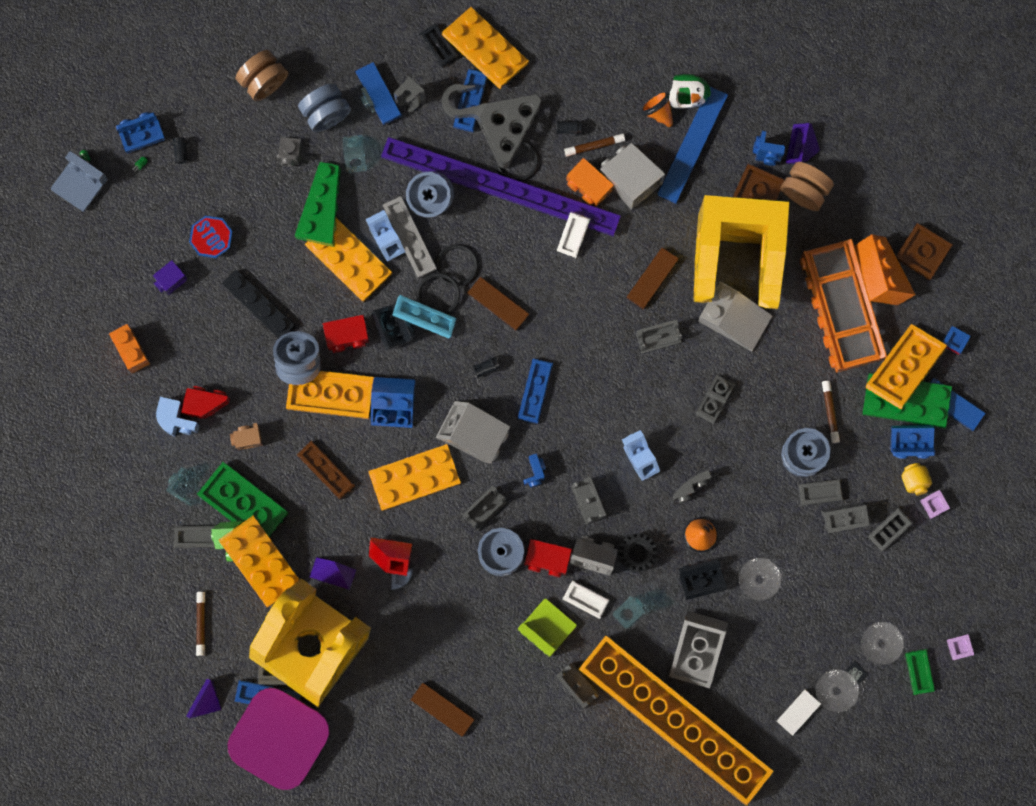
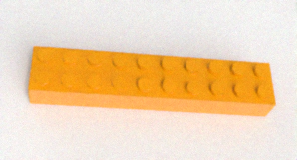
(676, 720)

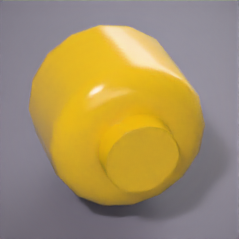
(916, 479)

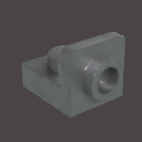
(289, 151)

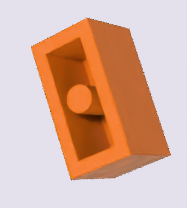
(589, 183)
(129, 348)

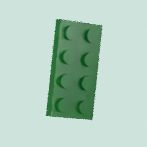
(926, 406)
(240, 499)

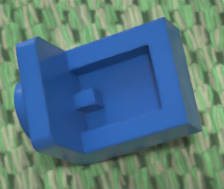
(537, 467)

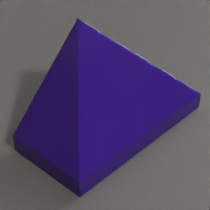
(802, 144)
(333, 573)
(205, 702)

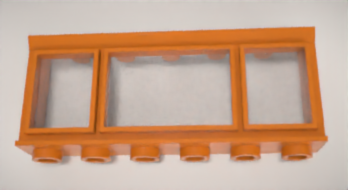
(843, 306)

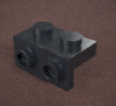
(392, 329)
(702, 579)

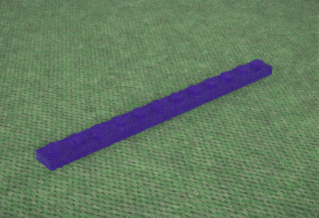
(498, 185)

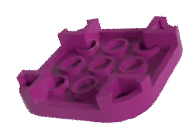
(278, 738)

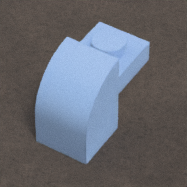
(385, 235)
(168, 417)
(640, 455)

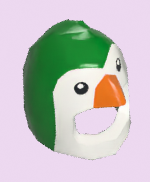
(688, 91)

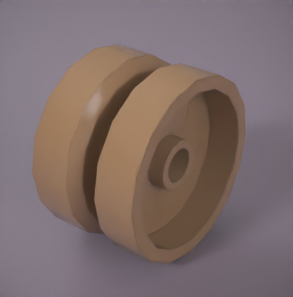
(261, 75)
(807, 186)

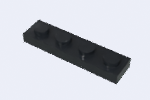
(258, 304)

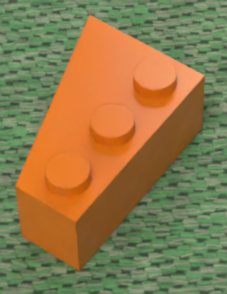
(882, 271)

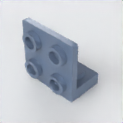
(79, 182)

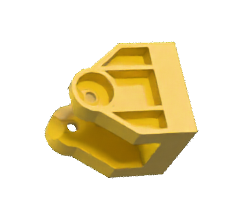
(743, 222)
(303, 614)

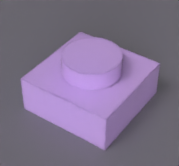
(935, 504)
(960, 647)

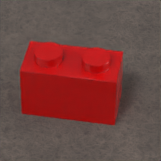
(346, 333)
(548, 558)

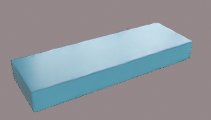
(424, 316)

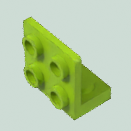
(547, 627)

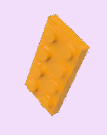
(485, 47)
(352, 262)
(906, 366)
(333, 395)
(414, 477)
(259, 560)

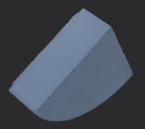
(399, 581)

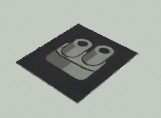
(857, 672)

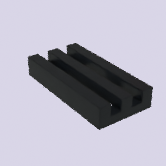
(448, 59)

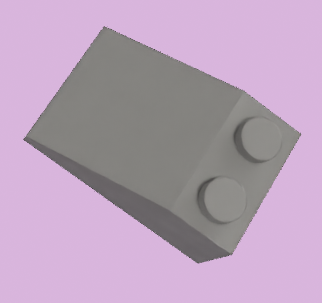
(735, 316)
(594, 556)
(698, 649)

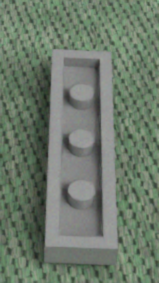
(409, 237)

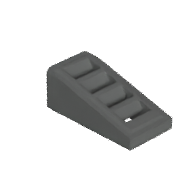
(895, 534)

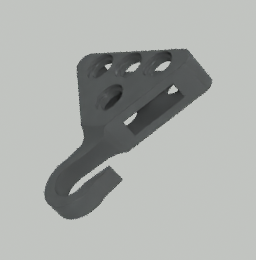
(506, 110)

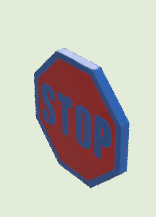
(210, 237)

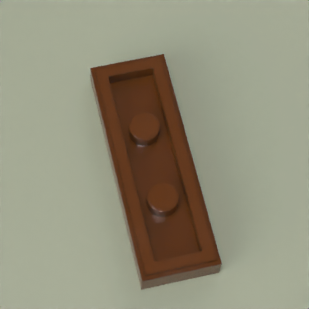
(652, 278)
(498, 304)
(325, 470)
(442, 709)

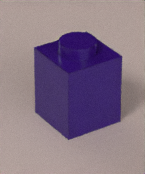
(169, 278)

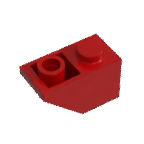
(203, 404)
(391, 555)

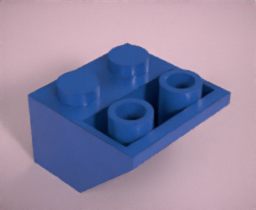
(392, 402)

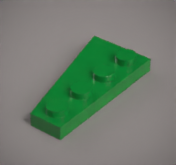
(319, 213)

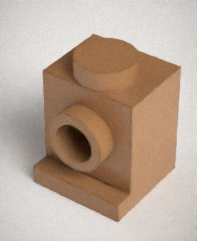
(246, 437)

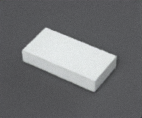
(573, 234)
(585, 599)
(798, 712)

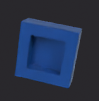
(956, 340)

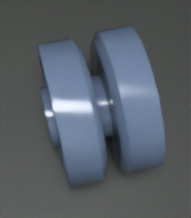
(324, 107)
(418, 197)
(297, 358)
(808, 440)
(500, 564)

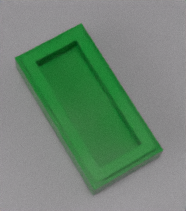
(920, 672)

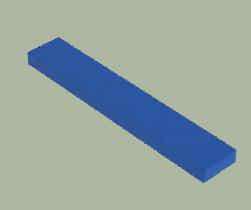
(692, 146)

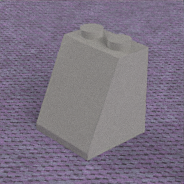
(632, 175)
(473, 431)

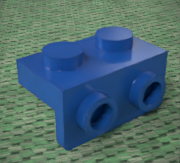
(140, 132)
(766, 152)
(912, 441)

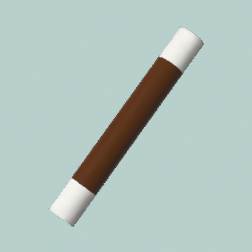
(594, 145)
(830, 412)
(200, 635)

